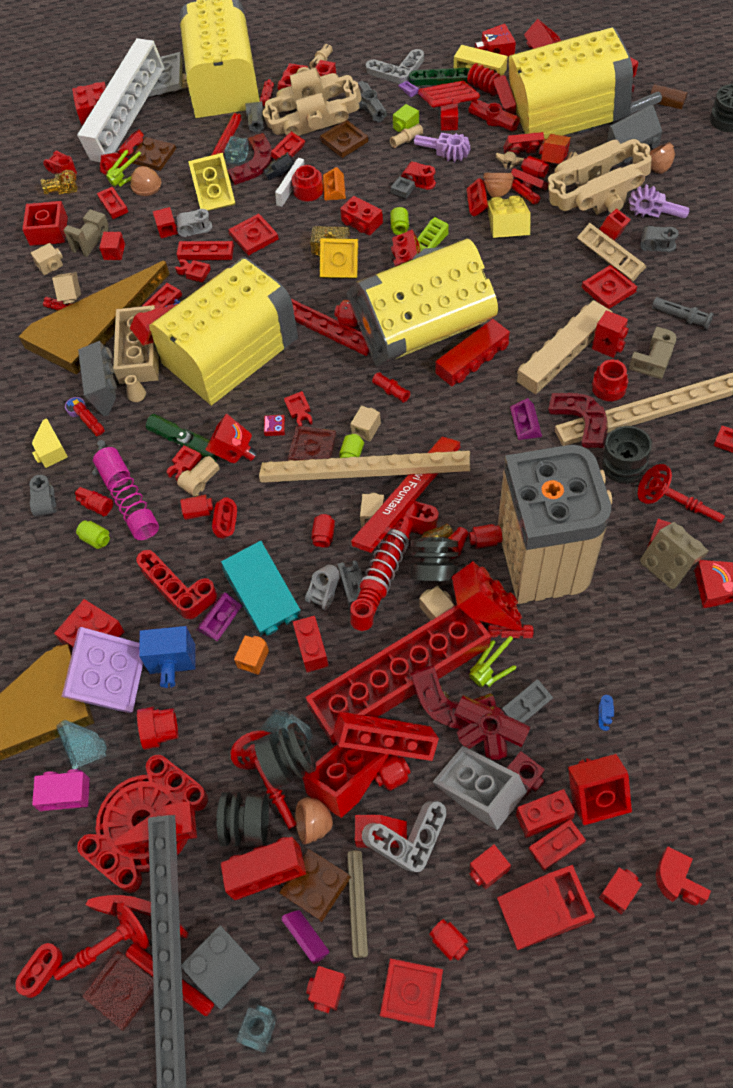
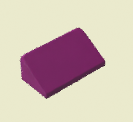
(525, 420)
(219, 617)
(305, 936)

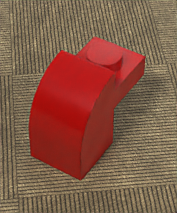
(672, 878)

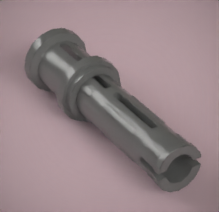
(692, 314)

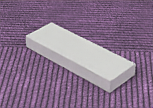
(286, 187)

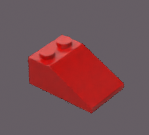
(343, 777)

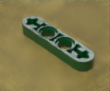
(417, 78)

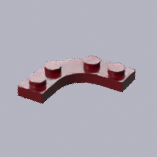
(257, 164)
(585, 407)
(436, 703)

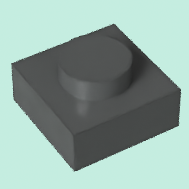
(402, 187)

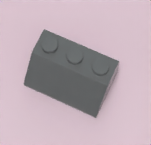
(640, 126)
(98, 376)

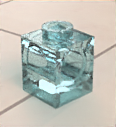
(236, 150)
(260, 1041)

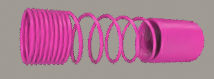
(108, 464)

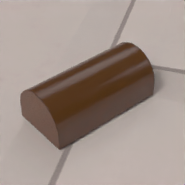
(670, 97)

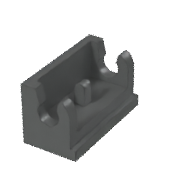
(351, 580)
(527, 702)

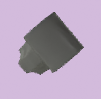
(255, 116)

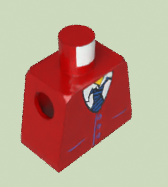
(498, 41)

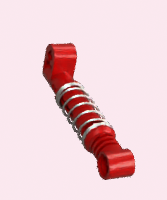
(375, 584)

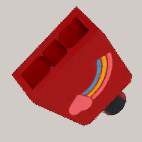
(231, 441)
(714, 582)

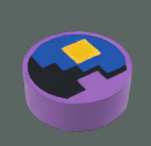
(70, 404)

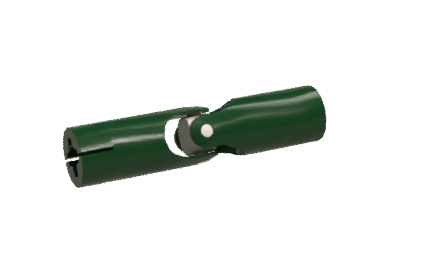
(172, 432)

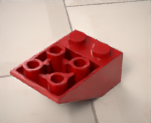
(485, 598)
(546, 907)

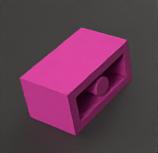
(61, 791)

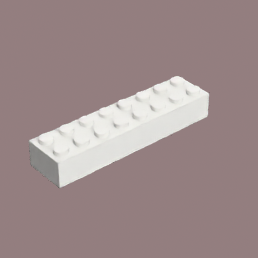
(121, 100)

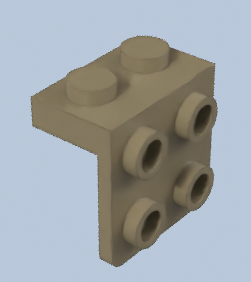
(672, 554)

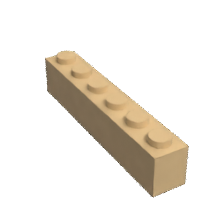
(561, 349)

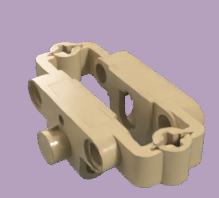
(311, 105)
(592, 175)

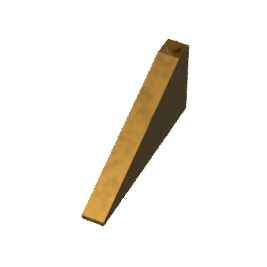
(90, 319)
(35, 706)

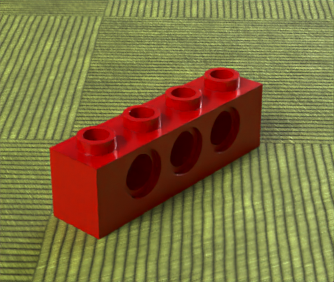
(385, 736)

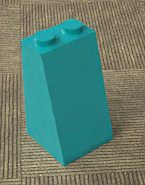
(260, 588)

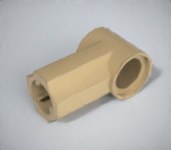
(196, 479)

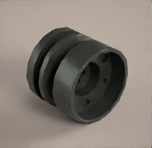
(722, 112)
(626, 454)
(434, 559)
(282, 757)
(241, 818)

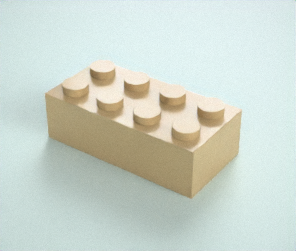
(129, 353)

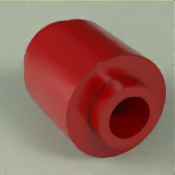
(535, 167)
(323, 530)
(485, 536)
(449, 940)

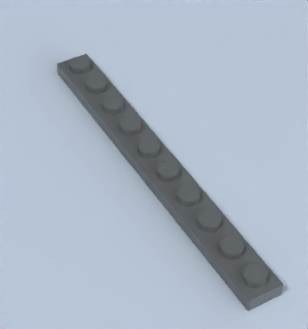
(166, 953)

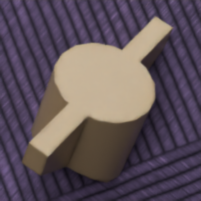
(509, 157)

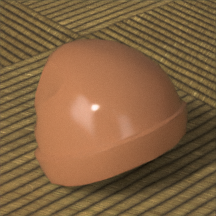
(662, 158)
(145, 181)
(498, 183)
(312, 820)

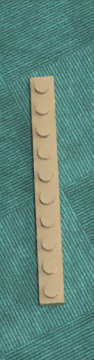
(653, 407)
(365, 466)

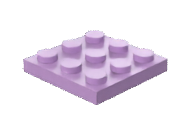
(103, 671)

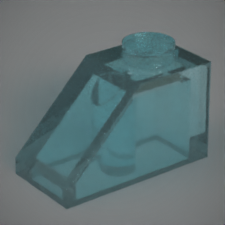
(281, 720)
(81, 744)

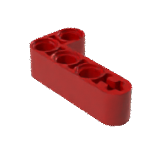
(170, 583)

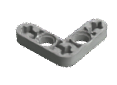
(396, 74)
(407, 847)

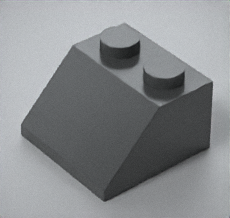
(220, 967)

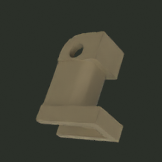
(89, 234)
(659, 356)

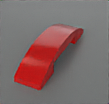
(108, 903)

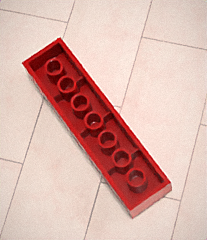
(386, 678)

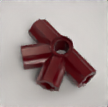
(481, 729)

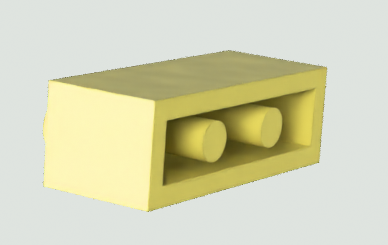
(468, 56)

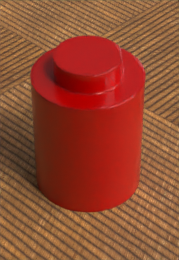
(196, 507)

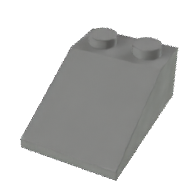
(481, 786)

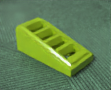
(436, 227)

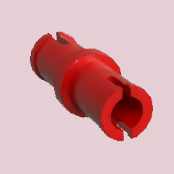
(391, 387)

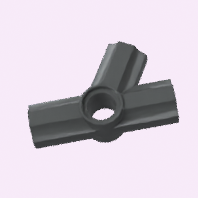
(370, 102)

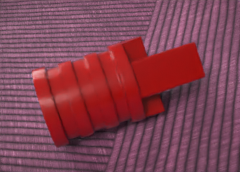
(94, 501)

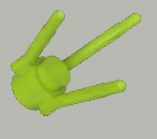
(115, 175)
(482, 673)

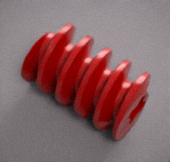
(483, 78)

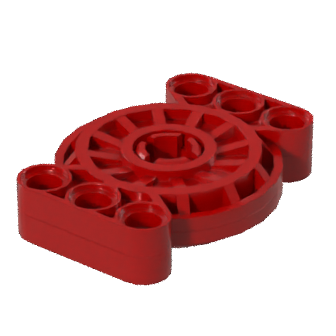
(118, 814)

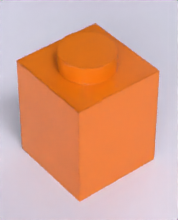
(251, 654)

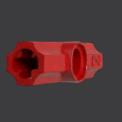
(494, 115)

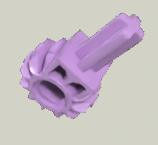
(447, 145)
(655, 204)

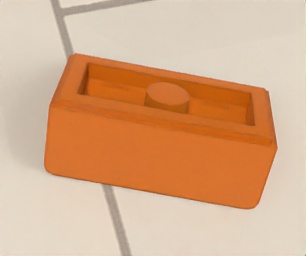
(334, 185)

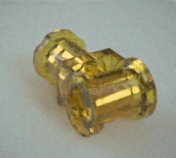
(60, 183)

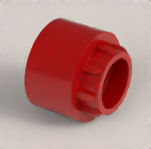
(307, 183)

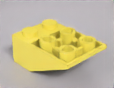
(508, 217)

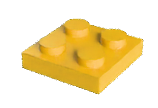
(338, 258)

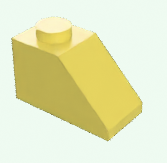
(47, 445)

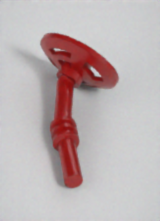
(662, 488)
(250, 752)
(126, 930)

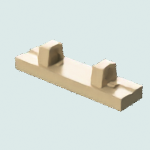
(611, 252)

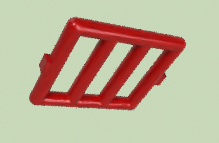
(448, 94)

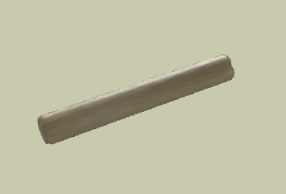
(357, 904)

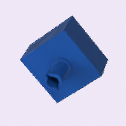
(167, 652)

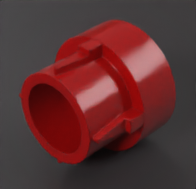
(610, 380)
(156, 726)

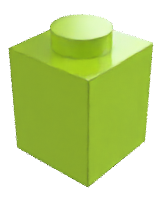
(405, 118)

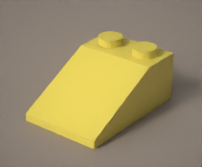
(212, 182)

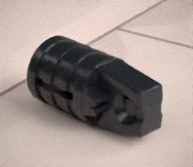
(279, 166)

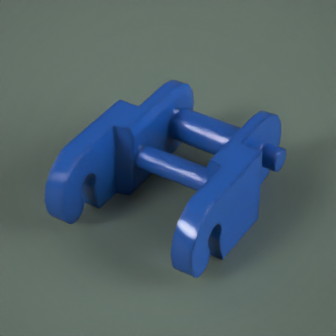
(606, 711)

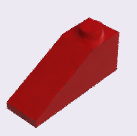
(185, 826)

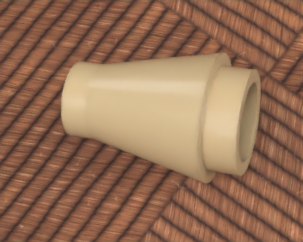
(134, 389)

